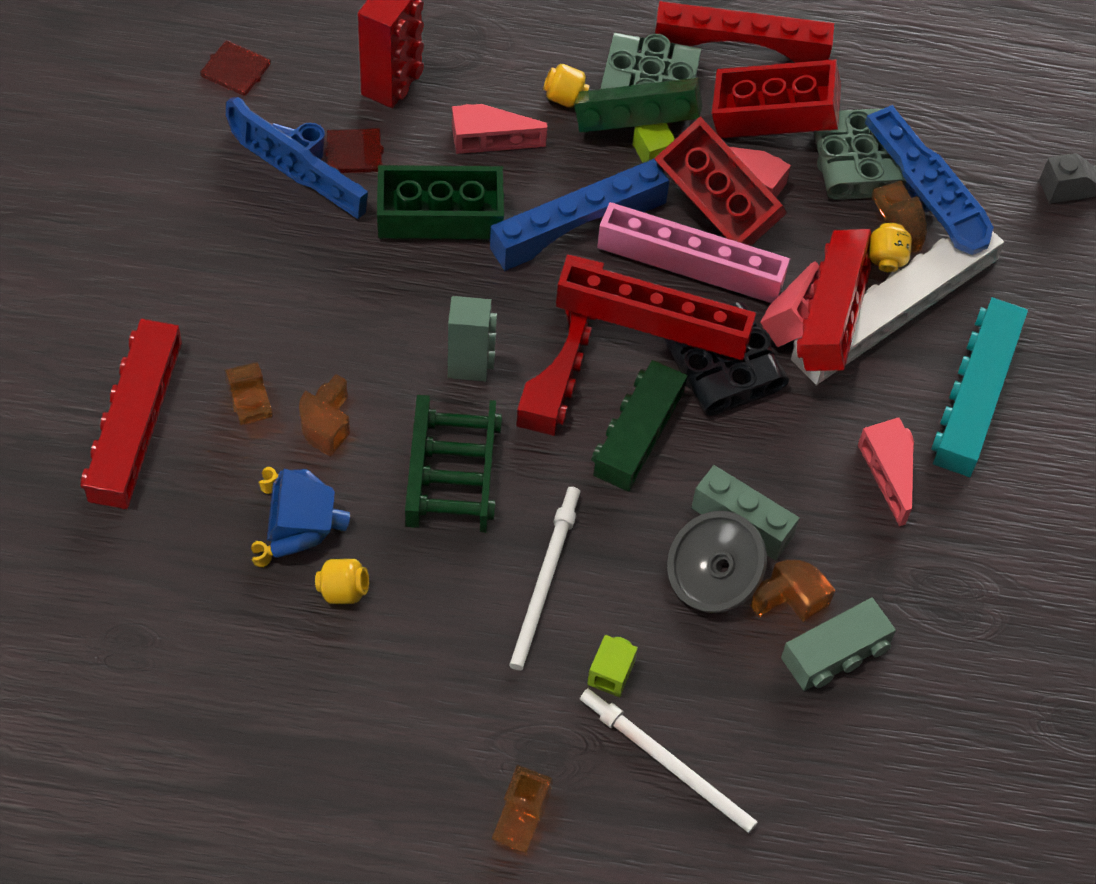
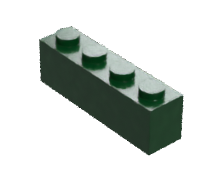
(638, 105)
(639, 425)

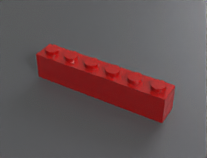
(836, 301)
(655, 309)
(132, 414)

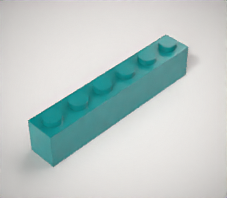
(980, 387)

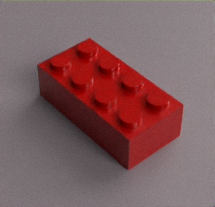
(390, 48)
(777, 99)
(720, 184)

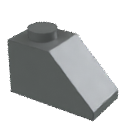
(1068, 178)

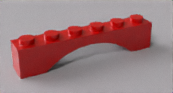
(792, 37)
(544, 395)

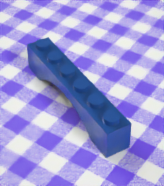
(530, 232)

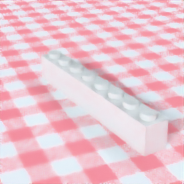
(909, 294)

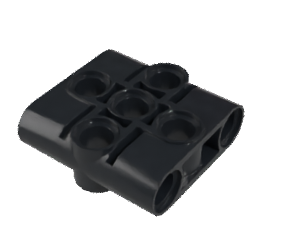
(717, 379)

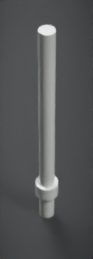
(563, 522)
(613, 717)

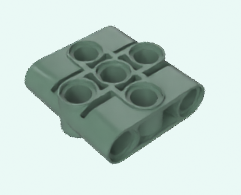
(652, 65)
(854, 158)

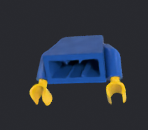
(298, 513)

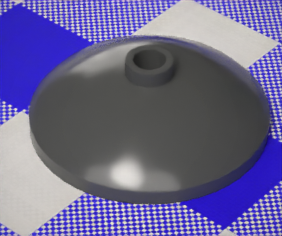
(701, 551)

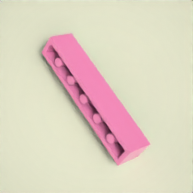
(692, 252)

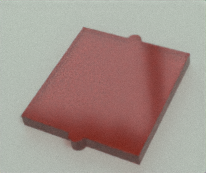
(235, 68)
(354, 150)

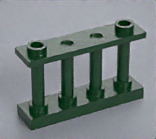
(423, 475)

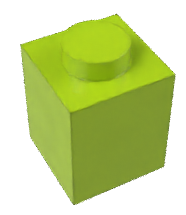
(651, 140)
(612, 665)

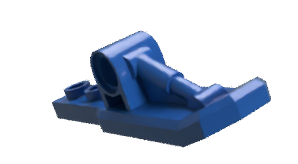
(296, 155)
(933, 182)

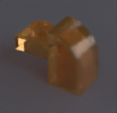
(900, 208)
(248, 393)
(321, 420)
(796, 583)
(523, 808)

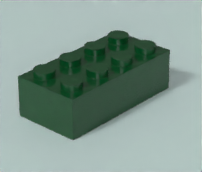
(439, 201)

